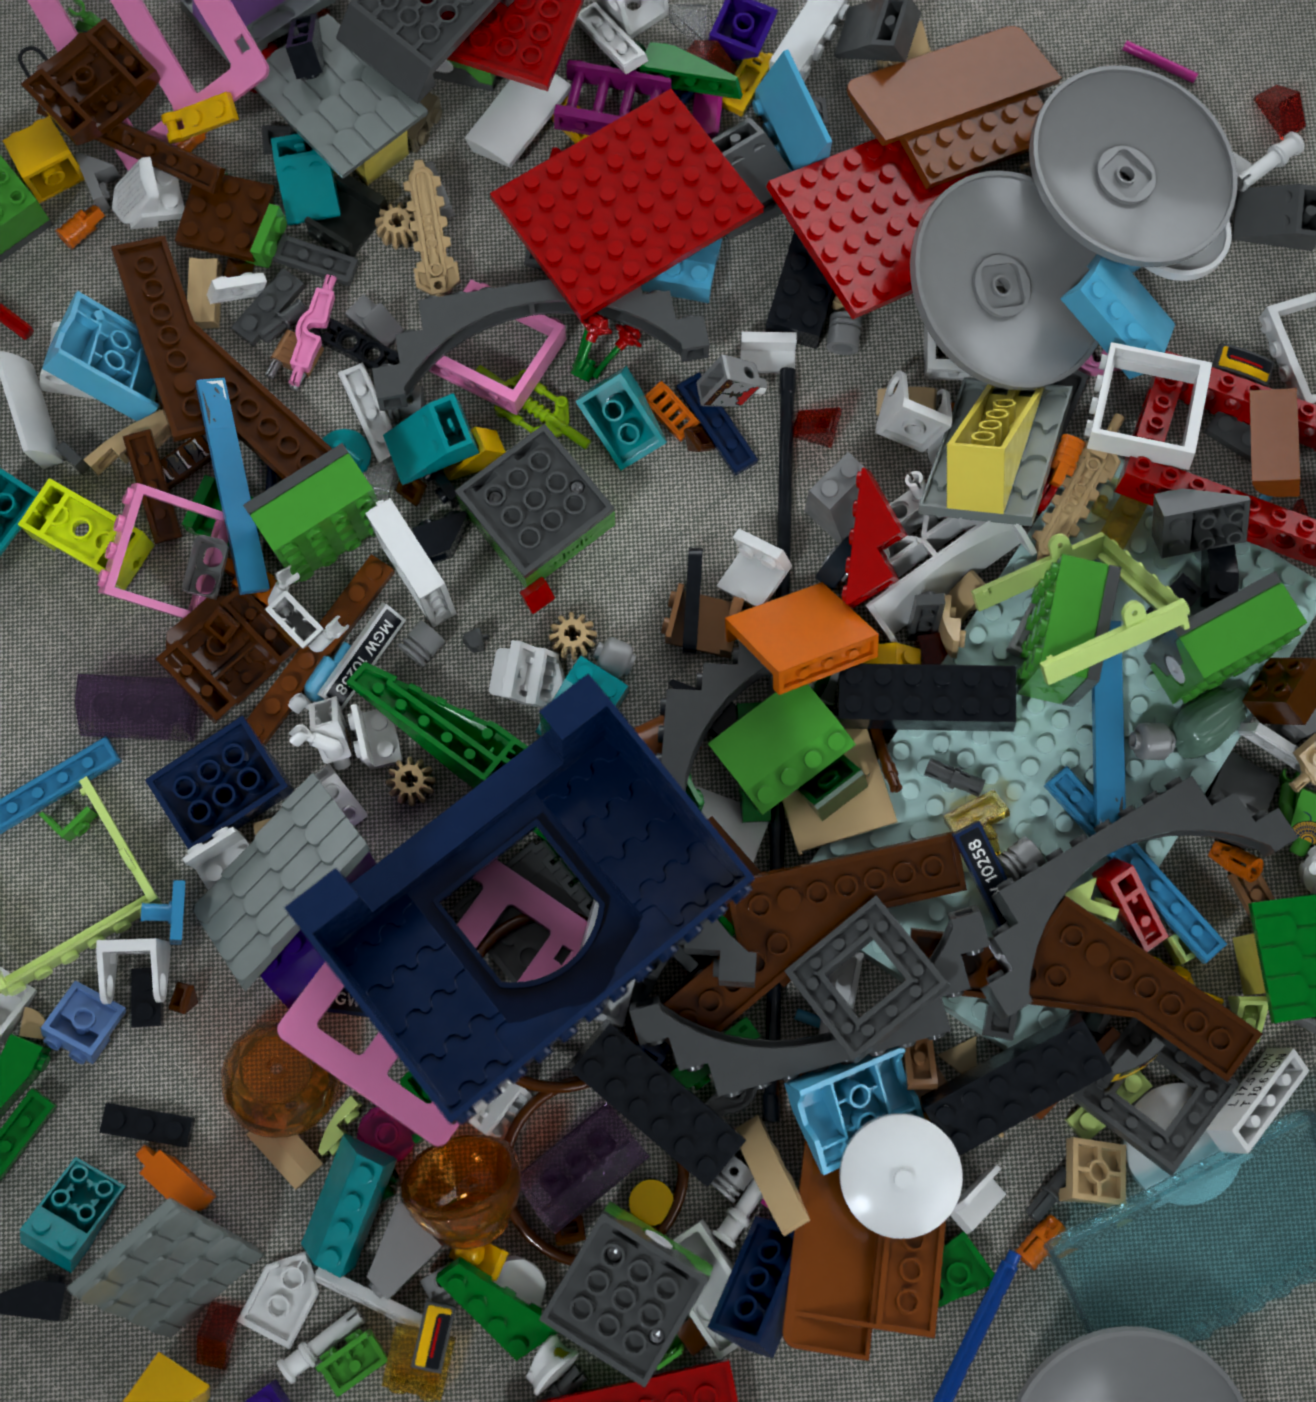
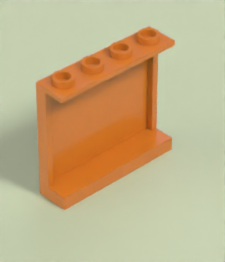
(804, 636)

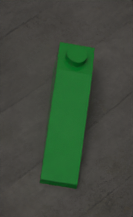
(689, 71)
(19, 1068)

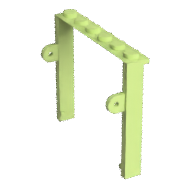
(1137, 626)
(116, 922)

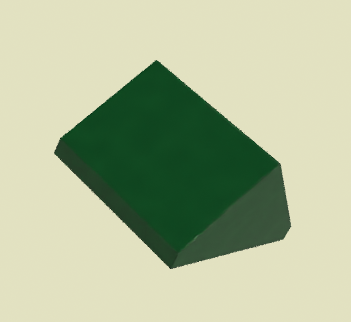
(833, 787)

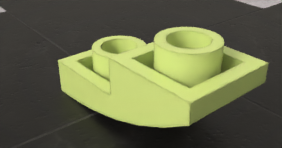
(333, 1134)

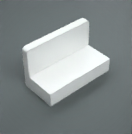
(769, 350)
(978, 1200)

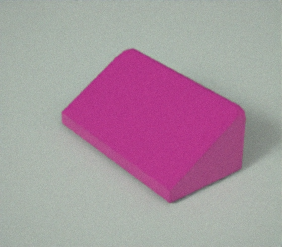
(708, 112)

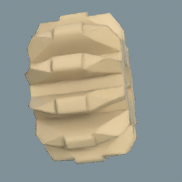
(387, 226)
(562, 636)
(401, 788)

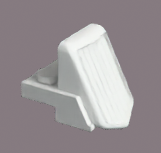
(147, 196)
(526, 674)
(498, 1115)

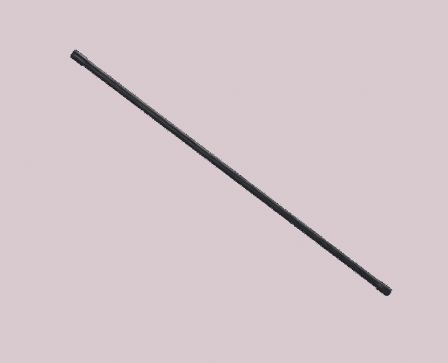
(787, 390)

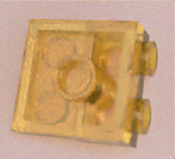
(402, 1378)

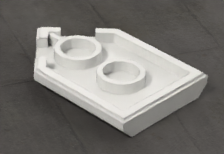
(281, 1299)

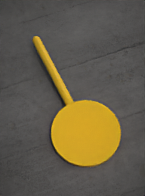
(650, 1201)

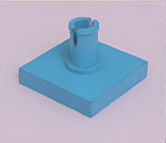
(170, 912)

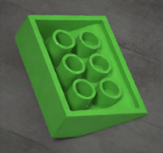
(781, 746)

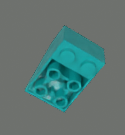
(304, 180)
(430, 439)
(71, 1214)

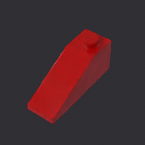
(1123, 888)

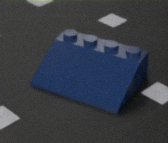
(219, 784)

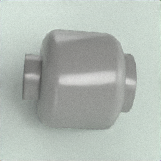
(614, 657)
(1152, 741)

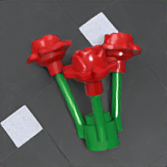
(596, 326)

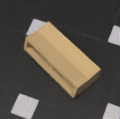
(200, 275)
(289, 1157)

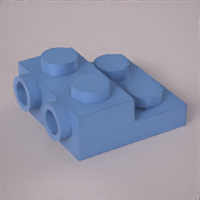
(81, 1023)

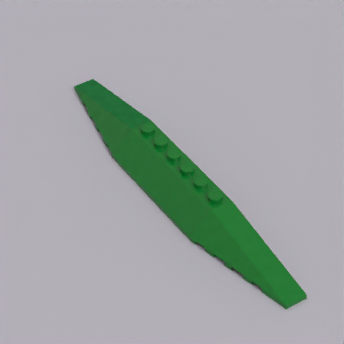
(450, 734)

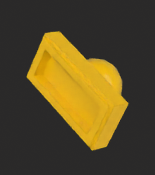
(486, 1258)

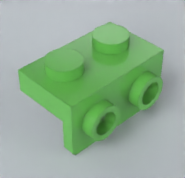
(268, 236)
(352, 1362)

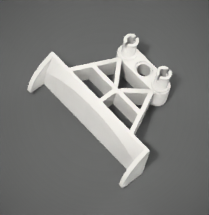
(974, 551)

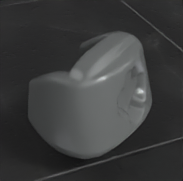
(474, 640)

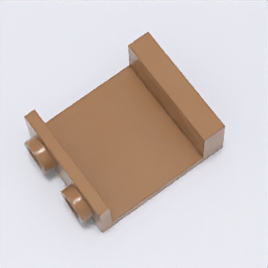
(711, 622)

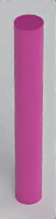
(1160, 61)

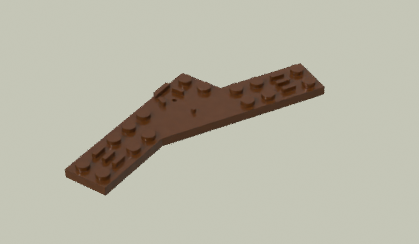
(184, 353)
(804, 904)
(1098, 970)

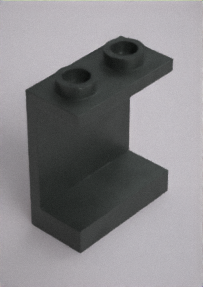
(358, 212)

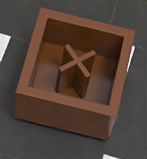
(1284, 691)

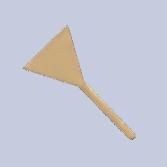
(962, 1058)

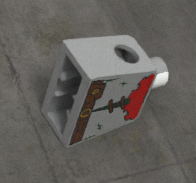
(730, 382)

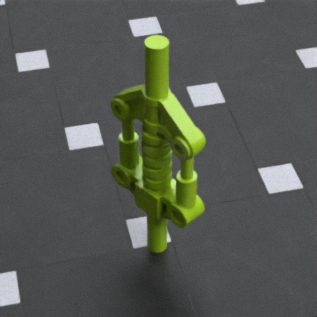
(557, 422)

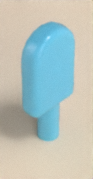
(322, 673)

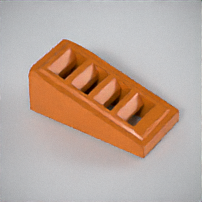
(662, 389)

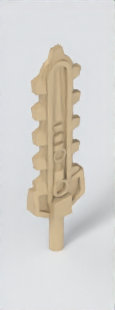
(436, 272)
(1091, 469)

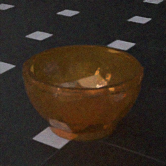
(259, 1097)
(440, 1195)

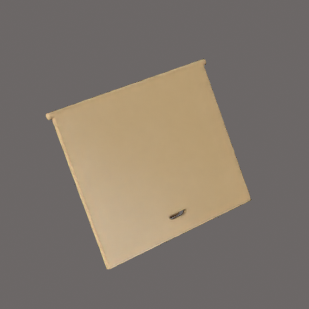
(862, 814)

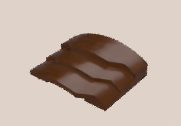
(92, 83)
(220, 673)

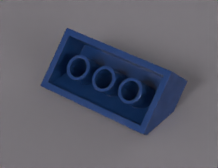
(756, 1291)

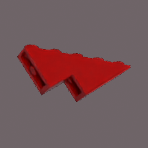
(873, 532)

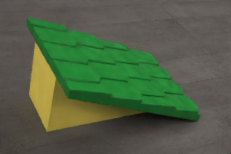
(1281, 956)

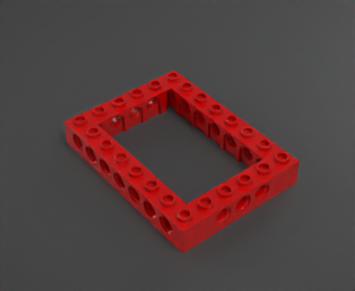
(1268, 523)

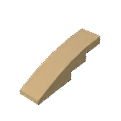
(115, 447)
(772, 1177)

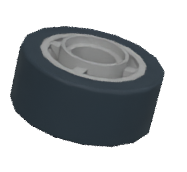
(833, 566)

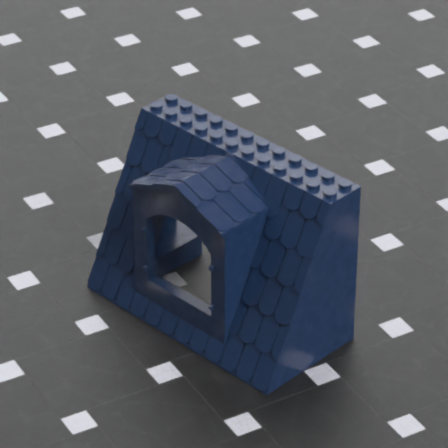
(618, 829)

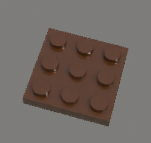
(225, 221)

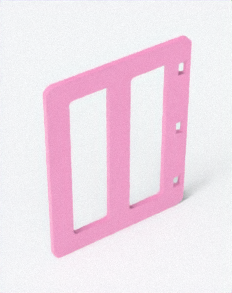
(245, 72)
(369, 1071)

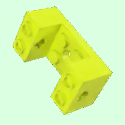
(60, 511)

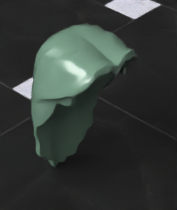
(1208, 722)

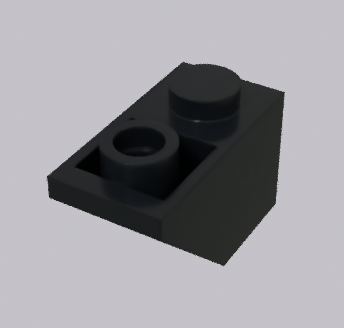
(442, 536)

